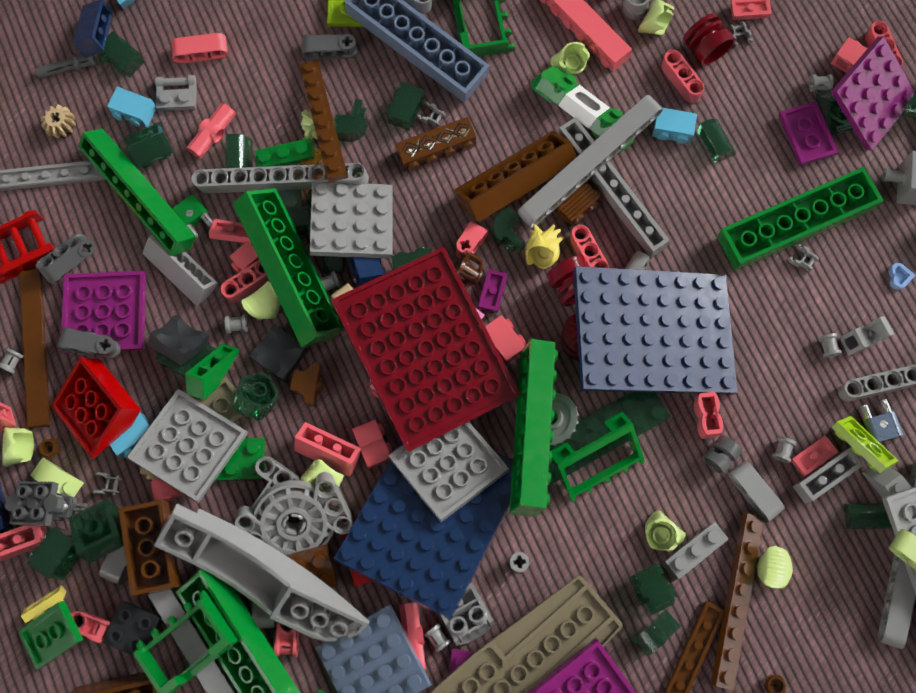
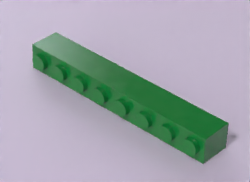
(136, 192)

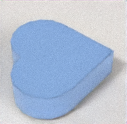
(899, 276)

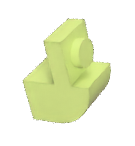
(49, 472)

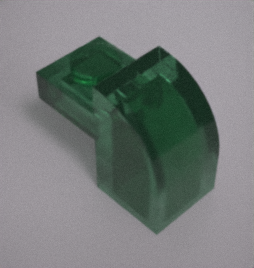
(352, 127)
(503, 230)
(656, 633)

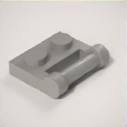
(176, 99)

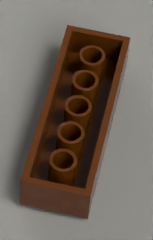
(515, 176)

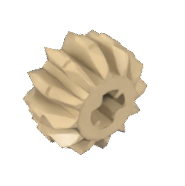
(58, 121)

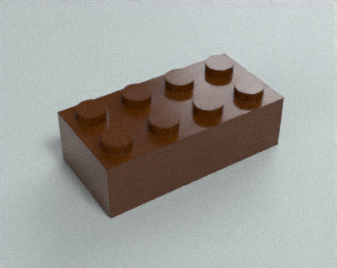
(148, 567)

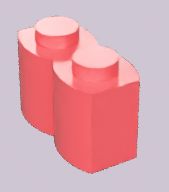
(709, 420)
(372, 444)

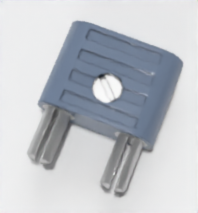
(883, 426)

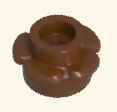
(44, 445)
(770, 680)

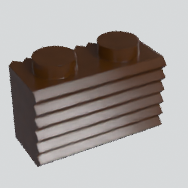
(578, 204)

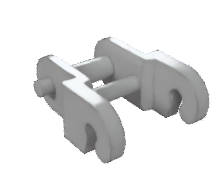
(747, 33)
(426, 120)
(813, 257)
(108, 478)

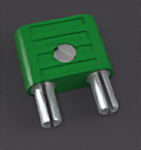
(192, 212)

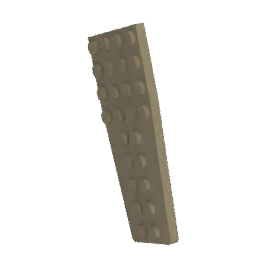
(536, 643)

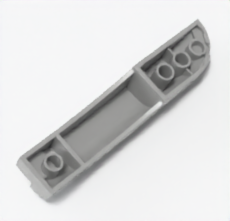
(261, 574)

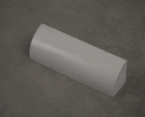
(181, 271)

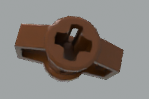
(467, 271)

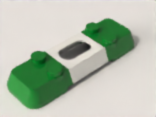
(564, 91)

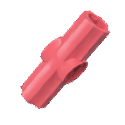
(211, 130)
(411, 624)

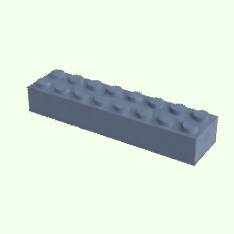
(421, 44)

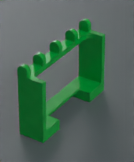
(487, 48)
(565, 456)
(217, 621)

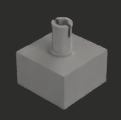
(905, 179)

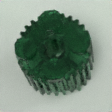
(255, 396)
(653, 589)

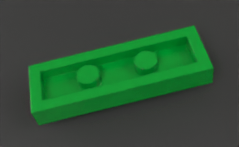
(285, 153)

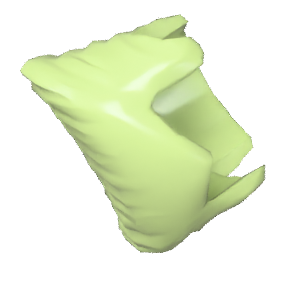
(657, 18)
(571, 58)
(262, 303)
(17, 446)
(318, 467)
(663, 533)
(775, 567)

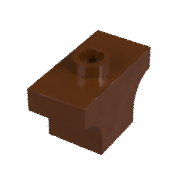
(308, 383)

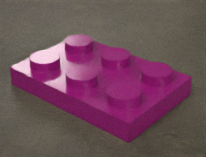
(808, 133)

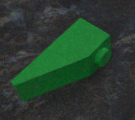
(210, 371)

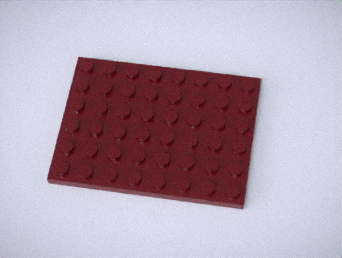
(425, 348)

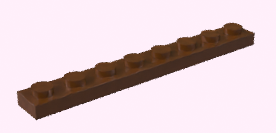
(323, 122)
(737, 602)

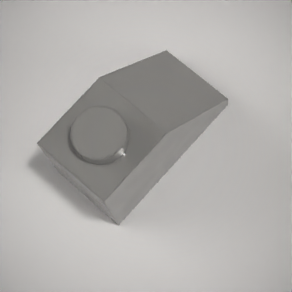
(887, 481)

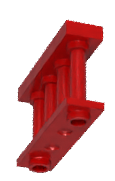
(26, 260)

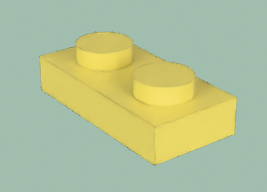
(38, 607)

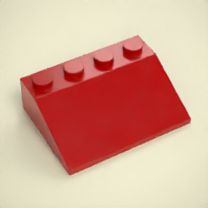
(94, 406)

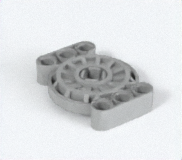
(303, 501)

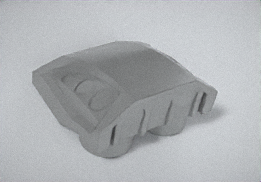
(469, 619)

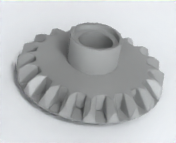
(566, 416)

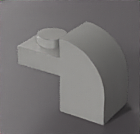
(866, 336)

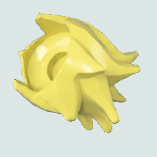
(543, 247)

